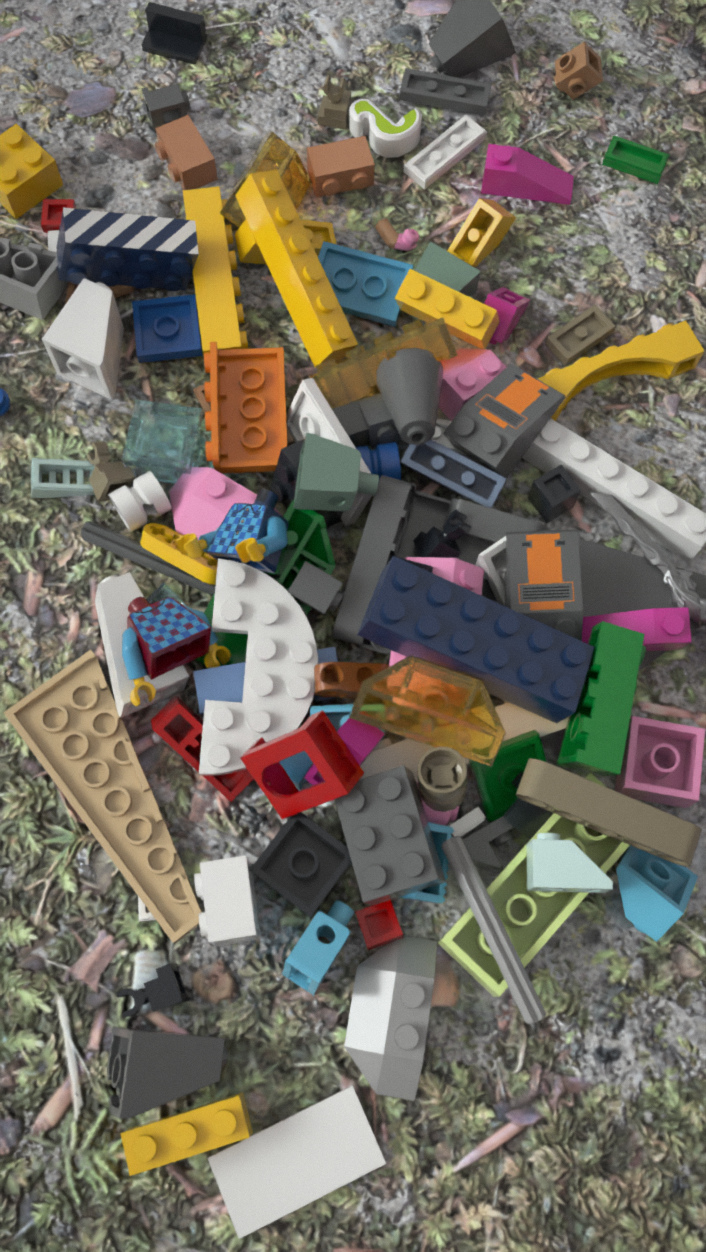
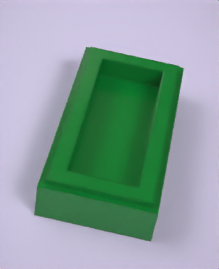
(635, 159)

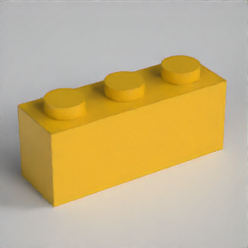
(462, 314)
(186, 1134)

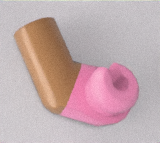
(394, 240)

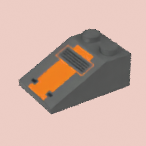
(503, 419)
(545, 578)

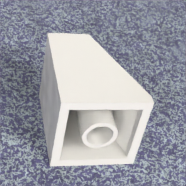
(88, 339)

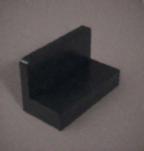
(174, 33)

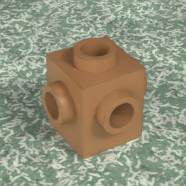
(578, 70)

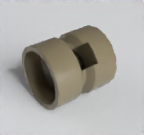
(442, 778)

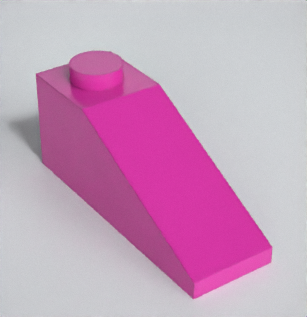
(522, 175)
(662, 626)

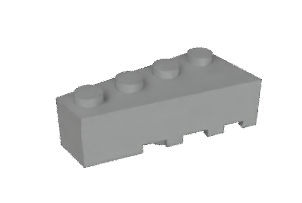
(29, 278)

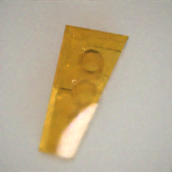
(356, 374)

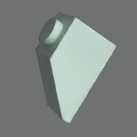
(562, 867)

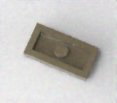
(580, 335)

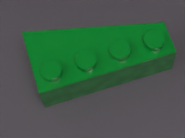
(599, 727)

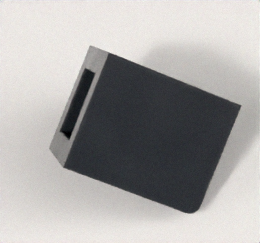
(554, 493)
(525, 816)

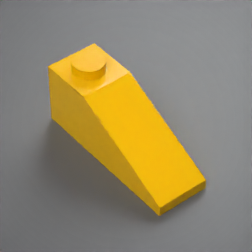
(250, 252)

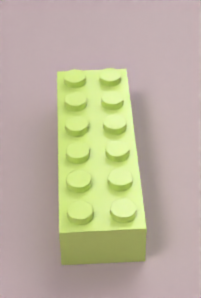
(526, 915)

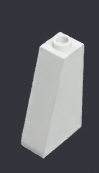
(112, 605)

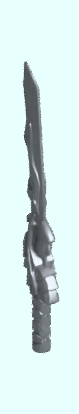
(678, 580)

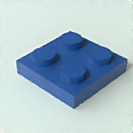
(166, 328)

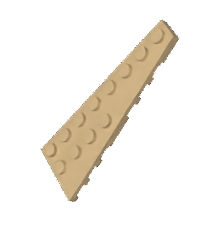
(90, 757)

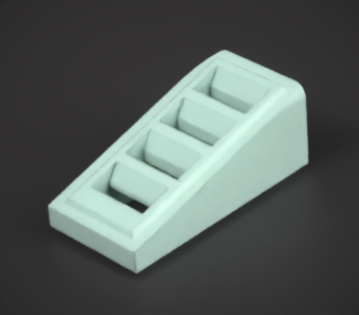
(63, 489)

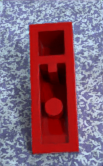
(183, 732)

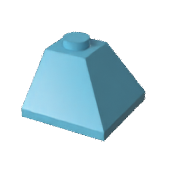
(653, 891)

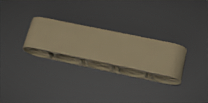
(609, 812)

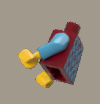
(164, 638)

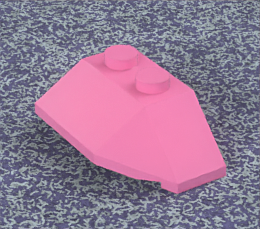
(204, 500)

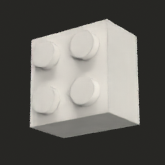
(228, 901)

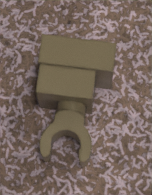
(334, 106)
(107, 475)

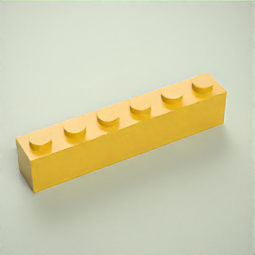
(295, 267)
(212, 274)

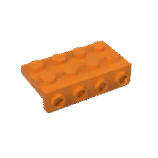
(246, 408)

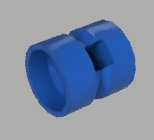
(382, 460)

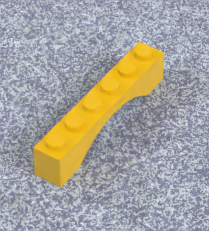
(660, 354)

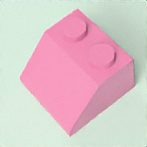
(465, 377)

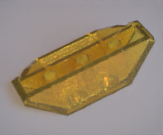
(271, 155)
(432, 708)

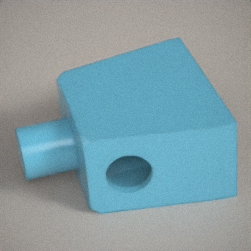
(310, 957)

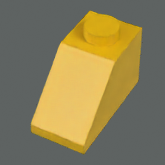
(481, 231)

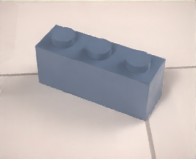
(454, 472)

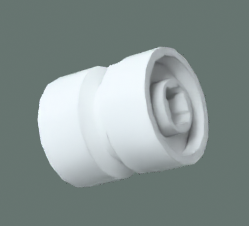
(140, 501)

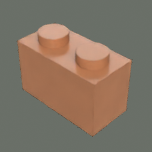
(185, 153)
(340, 166)

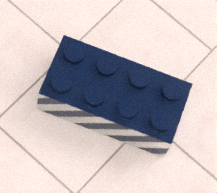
(126, 249)

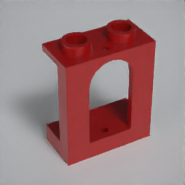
(325, 750)

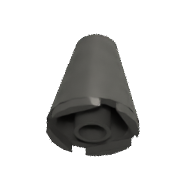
(412, 392)

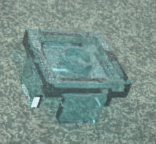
(164, 439)

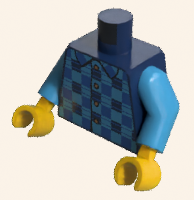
(247, 535)

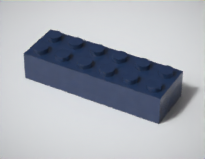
(471, 634)

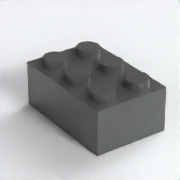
(389, 836)

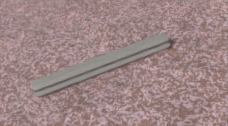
(493, 930)

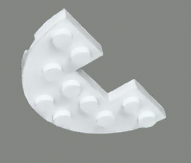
(277, 666)

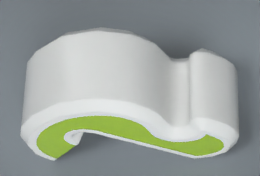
(384, 135)

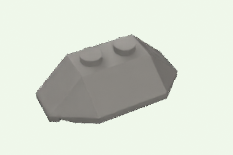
(392, 1015)

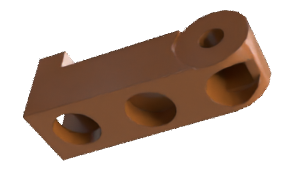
(343, 678)

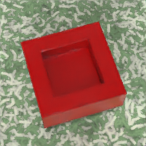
(52, 213)
(379, 924)

